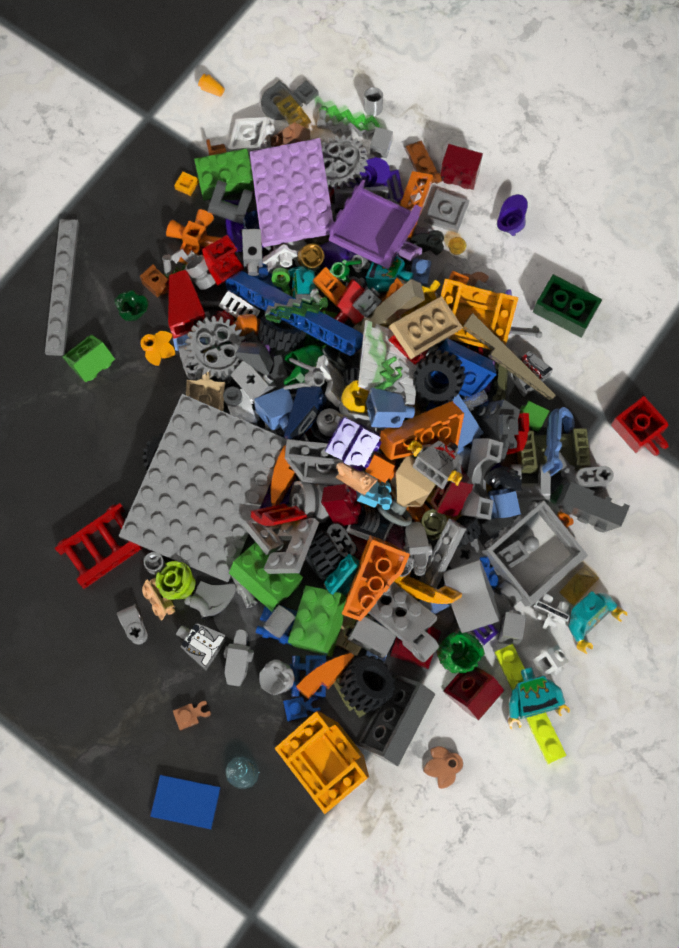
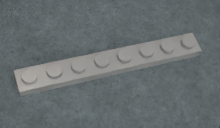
(62, 287)

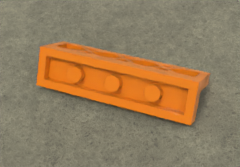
(412, 189)

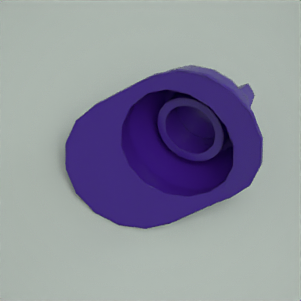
(375, 173)
(513, 214)

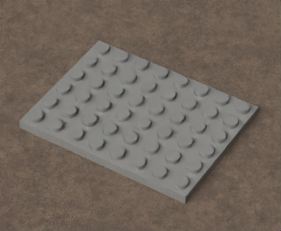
(203, 488)

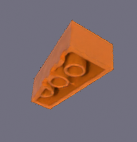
(435, 425)

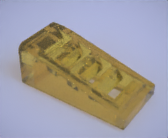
(298, 110)

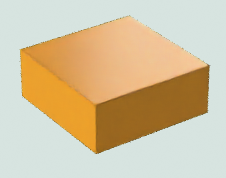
(186, 183)

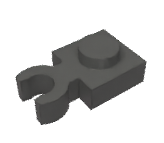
(508, 428)

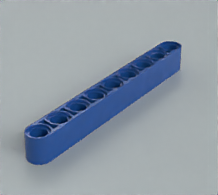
(317, 325)

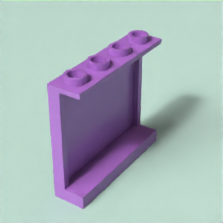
(373, 226)

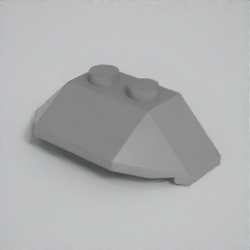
(312, 462)

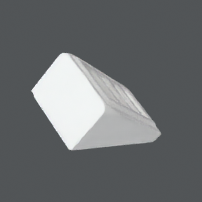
(227, 297)

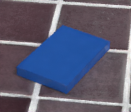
(185, 802)

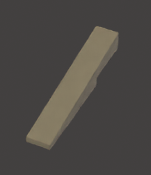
(393, 307)
(504, 356)

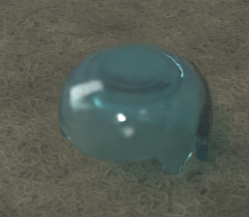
(241, 772)

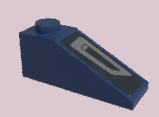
(305, 410)

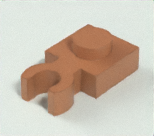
(188, 715)

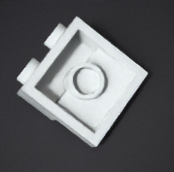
(252, 134)

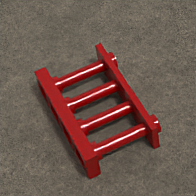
(103, 564)

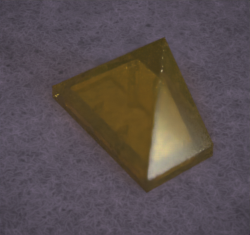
(579, 585)

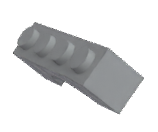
(484, 455)

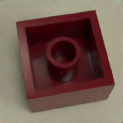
(461, 166)

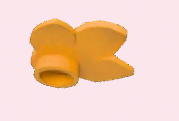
(160, 349)

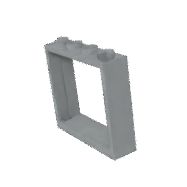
(559, 573)

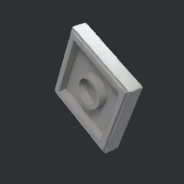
(446, 211)

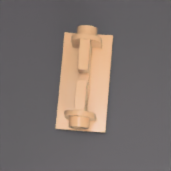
(354, 478)
(160, 605)

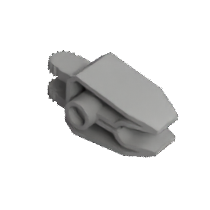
(418, 547)
(238, 658)

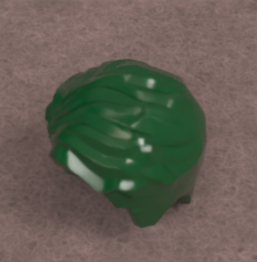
(131, 305)

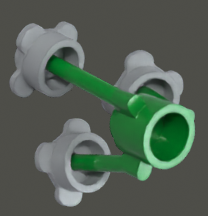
(342, 270)

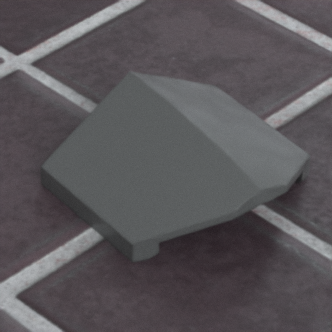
(256, 356)

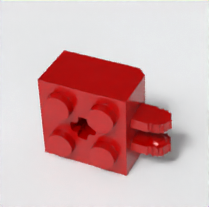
(639, 436)

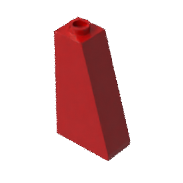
(184, 305)

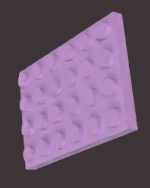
(291, 192)

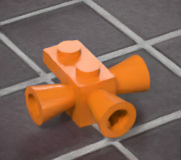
(194, 234)

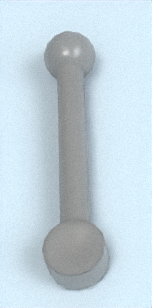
(538, 334)

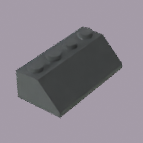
(397, 720)

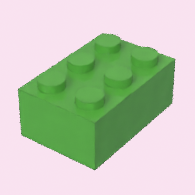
(228, 167)
(267, 588)
(318, 621)

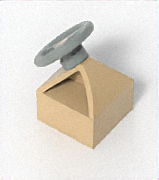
(409, 490)

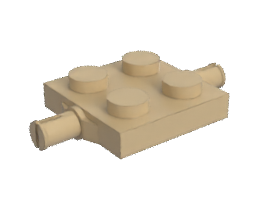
(206, 391)

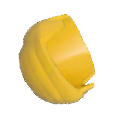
(355, 398)

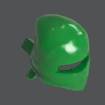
(307, 355)

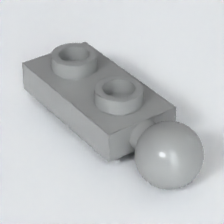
(517, 552)

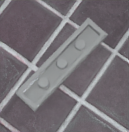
(442, 553)

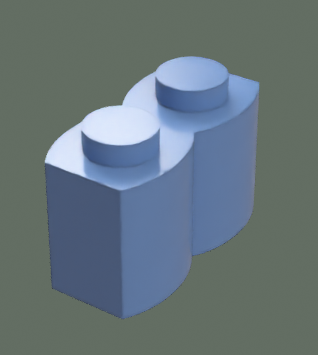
(504, 503)

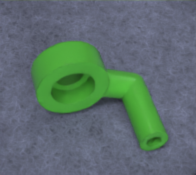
(281, 281)

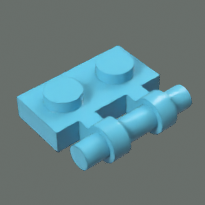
(373, 497)

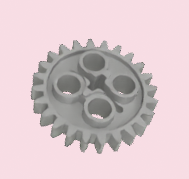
(343, 160)
(209, 331)

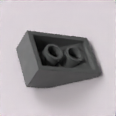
(487, 419)

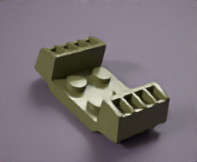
(574, 450)

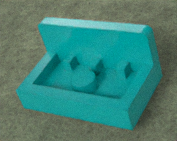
(343, 576)

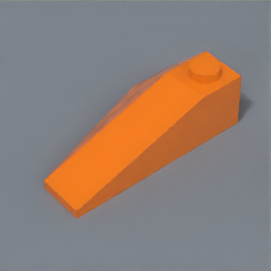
(375, 573)

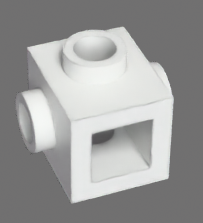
(550, 660)

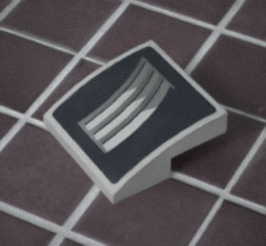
(370, 523)

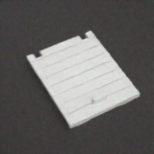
(377, 349)

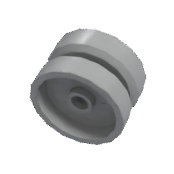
(308, 498)

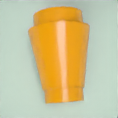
(210, 85)

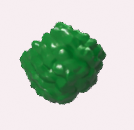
(460, 652)

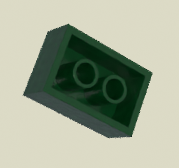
(567, 305)

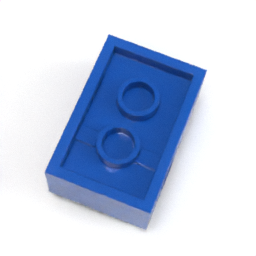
(478, 368)

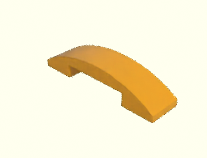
(427, 593)

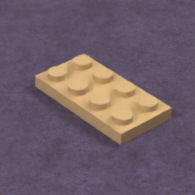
(425, 327)

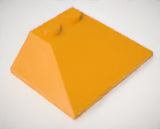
(491, 308)
(324, 760)

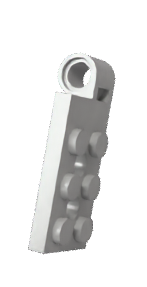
(412, 626)

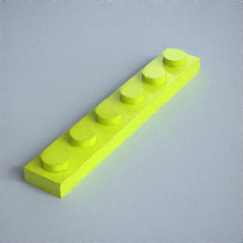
(539, 724)

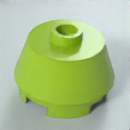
(175, 581)

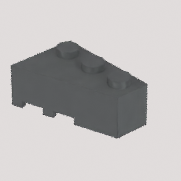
(591, 508)

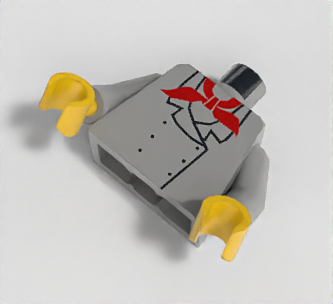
(437, 462)

